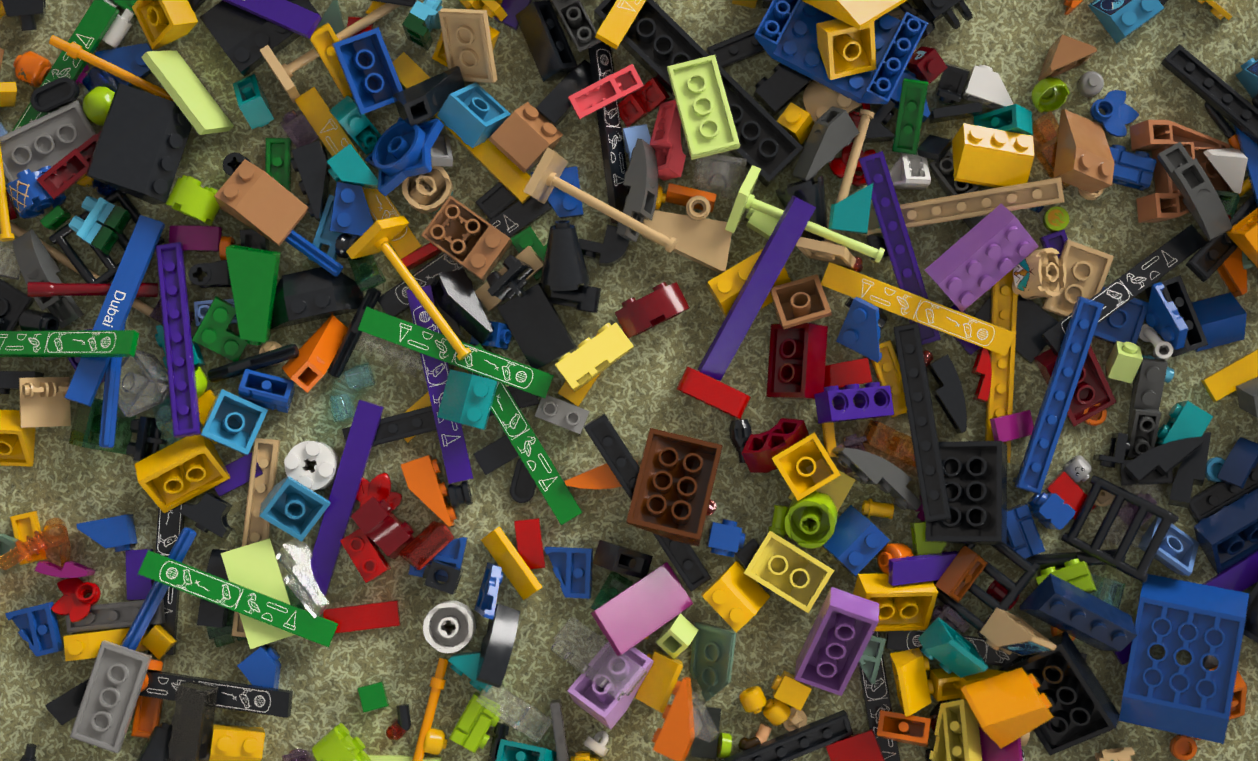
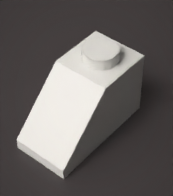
(987, 88)

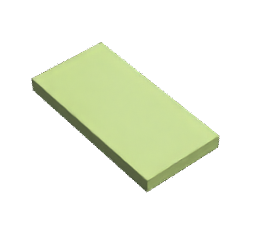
(187, 92)
(703, 107)
(257, 569)

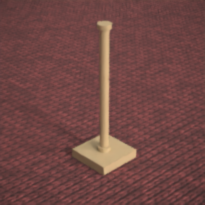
(284, 72)
(548, 176)
(826, 249)

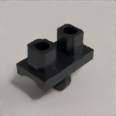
(512, 281)
(147, 440)

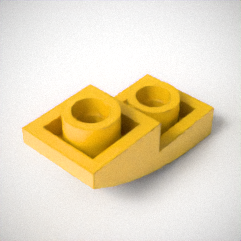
(492, 7)

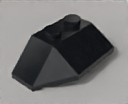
(313, 296)

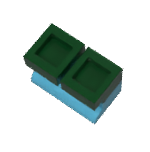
(421, 21)
(100, 213)

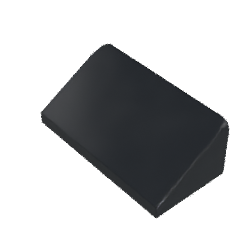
(67, 705)

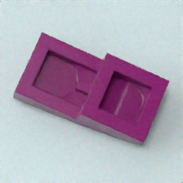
(196, 237)
(1012, 426)
(70, 569)

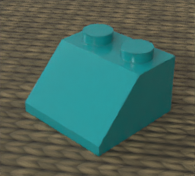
(467, 399)
(951, 650)

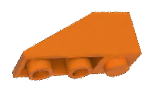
(316, 354)
(424, 482)
(678, 729)

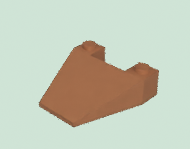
(1157, 137)

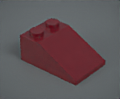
(1090, 389)

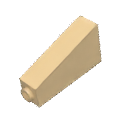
(699, 241)

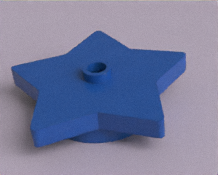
(403, 152)

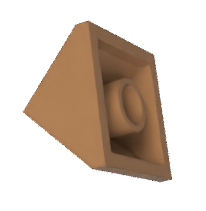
(1065, 55)

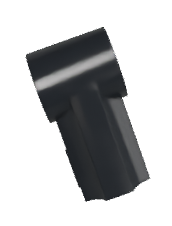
(582, 299)

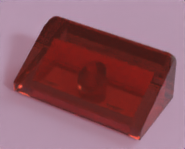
(426, 545)

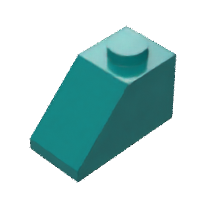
(253, 102)
(1009, 118)
(351, 169)
(523, 752)

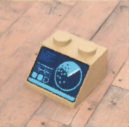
(1014, 635)

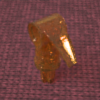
(34, 544)

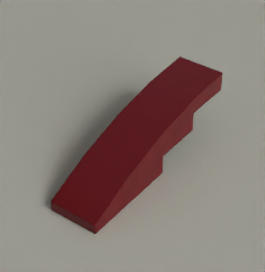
(69, 169)

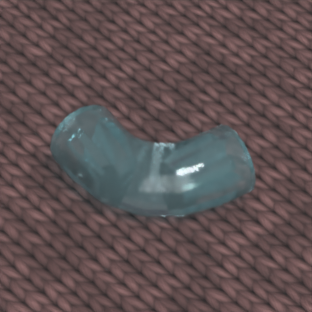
(346, 388)

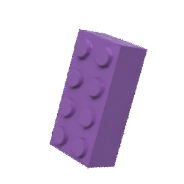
(981, 257)
(836, 641)

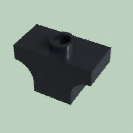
(209, 514)

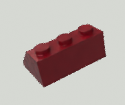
(797, 361)

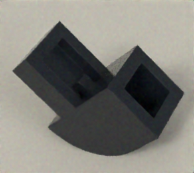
(610, 251)

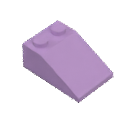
(600, 703)

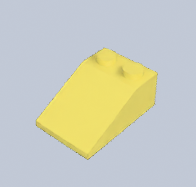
(789, 571)

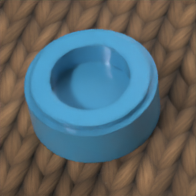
(1213, 468)

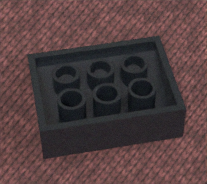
(244, 34)
(140, 145)
(976, 494)
(1077, 698)

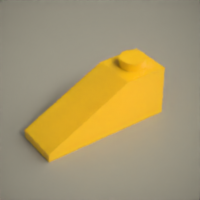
(87, 644)

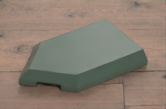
(712, 658)

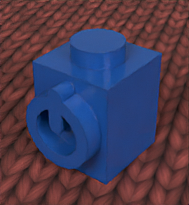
(725, 538)

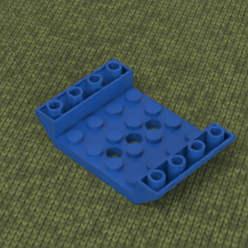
(791, 38)
(1175, 695)

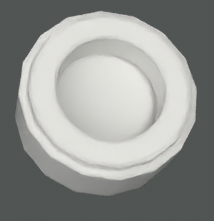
(595, 746)

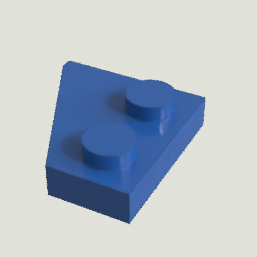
(563, 203)
(350, 210)
(861, 329)

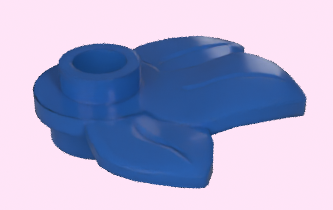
(1116, 113)

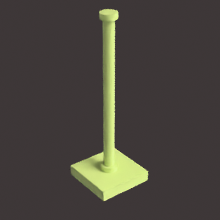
(746, 200)

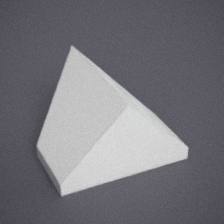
(1230, 165)
(910, 172)

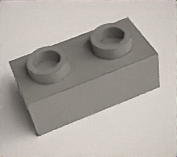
(562, 414)

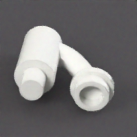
(119, 27)
(1163, 349)

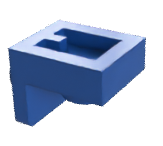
(499, 337)

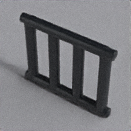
(59, 238)
(1143, 508)
(1013, 588)

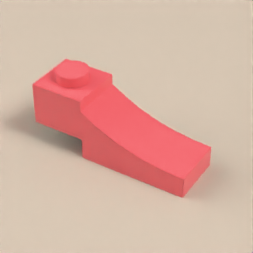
(605, 91)
(667, 142)

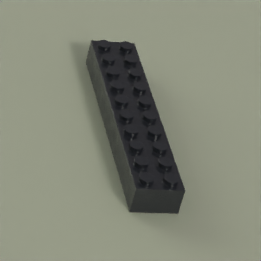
(660, 42)

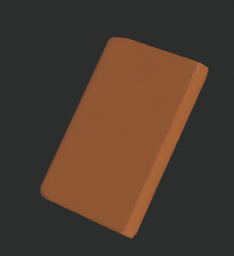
(961, 574)

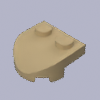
(819, 99)

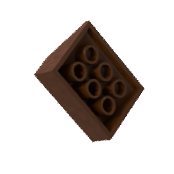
(674, 486)

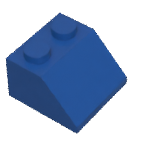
(855, 541)

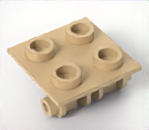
(44, 402)

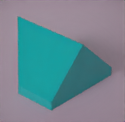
(852, 212)

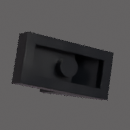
(876, 131)

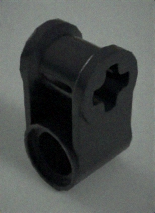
(216, 276)

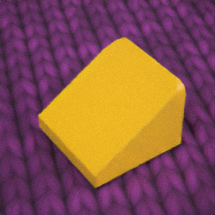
(158, 641)

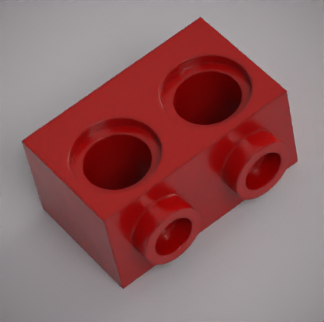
(365, 555)

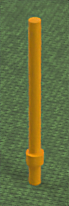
(75, 51)
(437, 684)

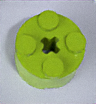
(194, 200)
(807, 532)
(339, 746)

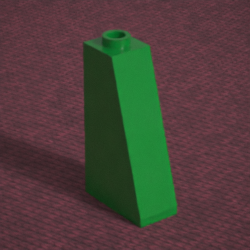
(253, 285)

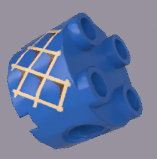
(29, 196)

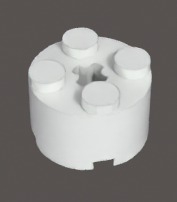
(298, 462)
(440, 637)

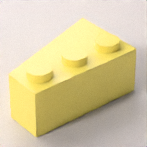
(594, 356)
(956, 733)

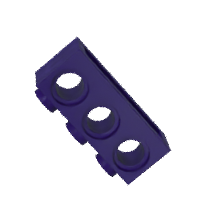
(844, 407)

